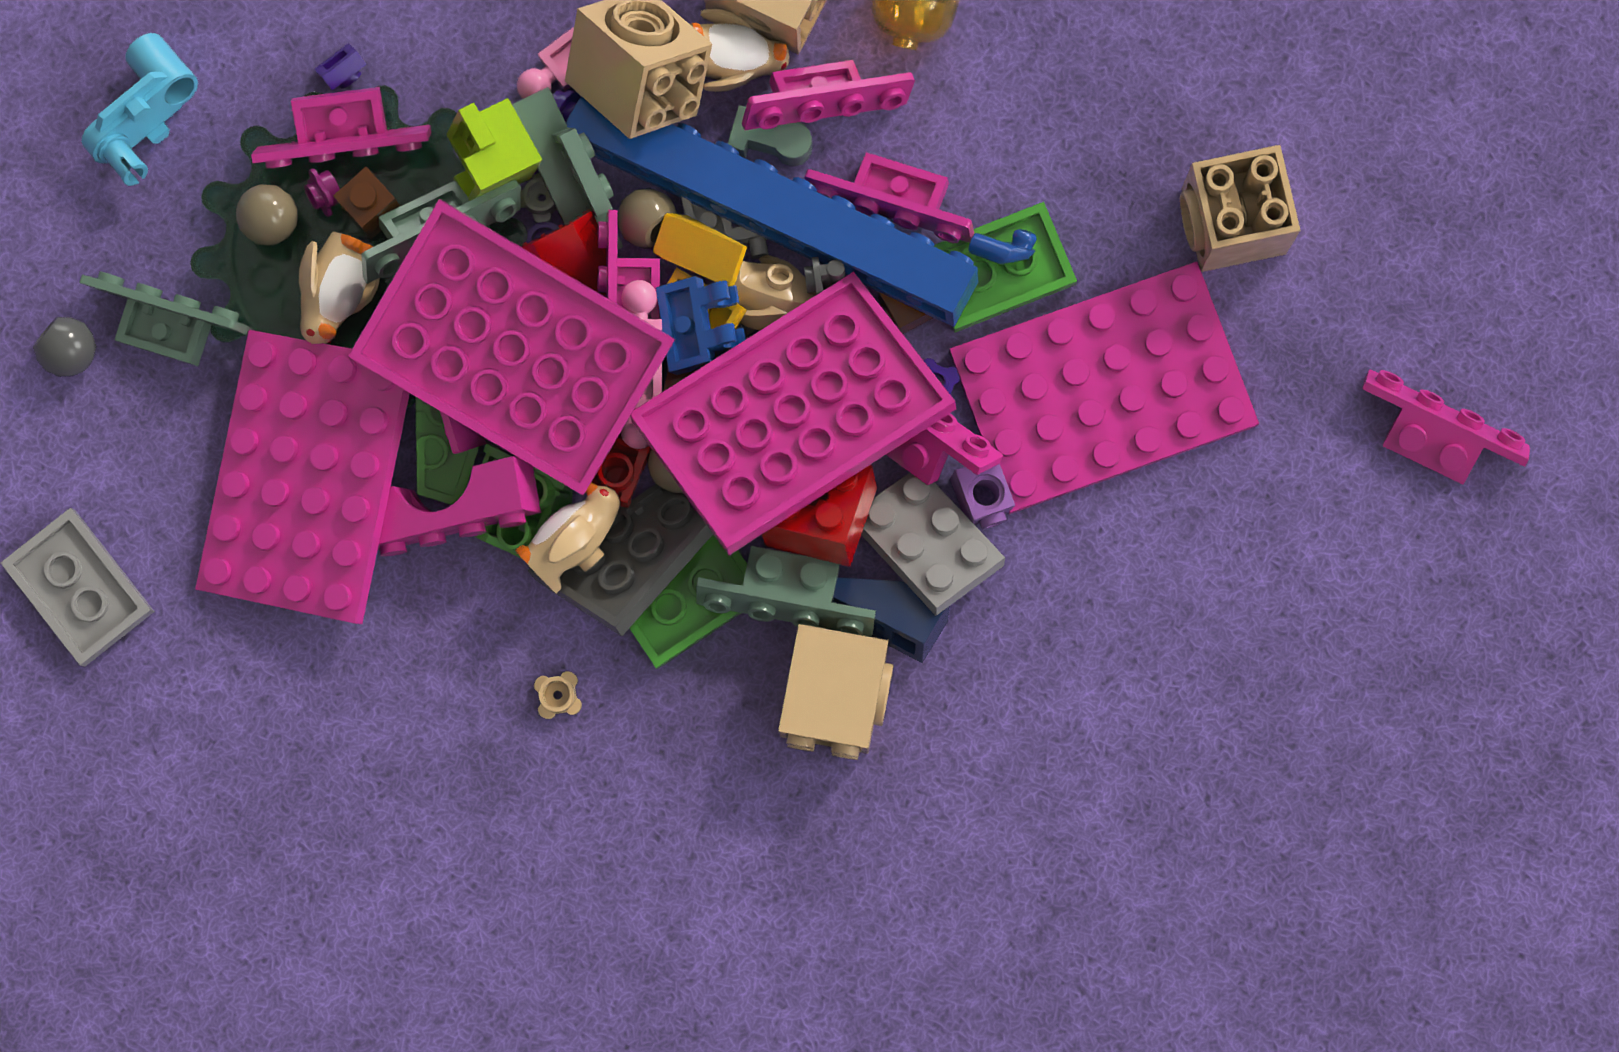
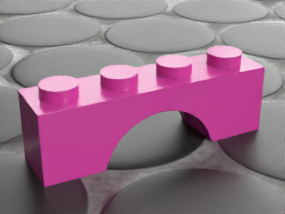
(496, 493)

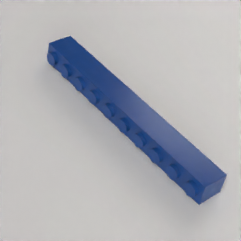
(787, 212)

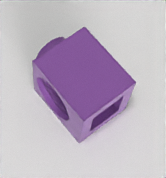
(988, 516)

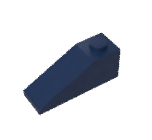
(899, 613)

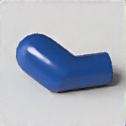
(1004, 252)

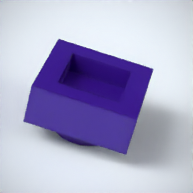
(341, 68)

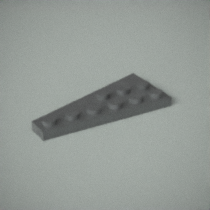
(640, 558)

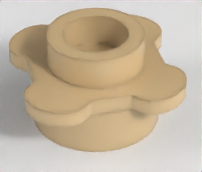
(548, 686)

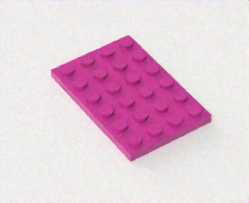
(511, 347)
(1105, 386)
(792, 412)
(303, 479)

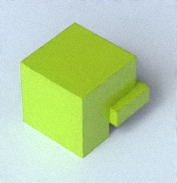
(491, 148)

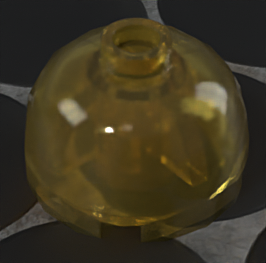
(914, 20)

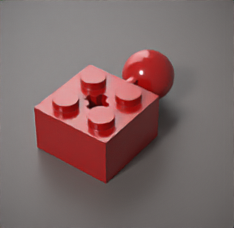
(829, 525)

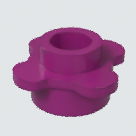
(321, 190)

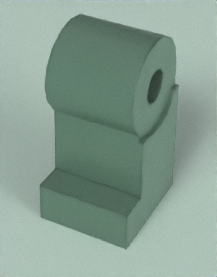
(788, 142)

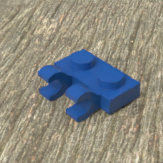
(686, 319)

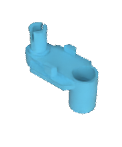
(142, 109)

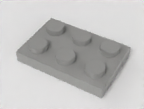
(929, 542)
(77, 587)

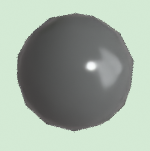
(65, 347)

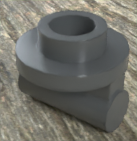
(823, 276)

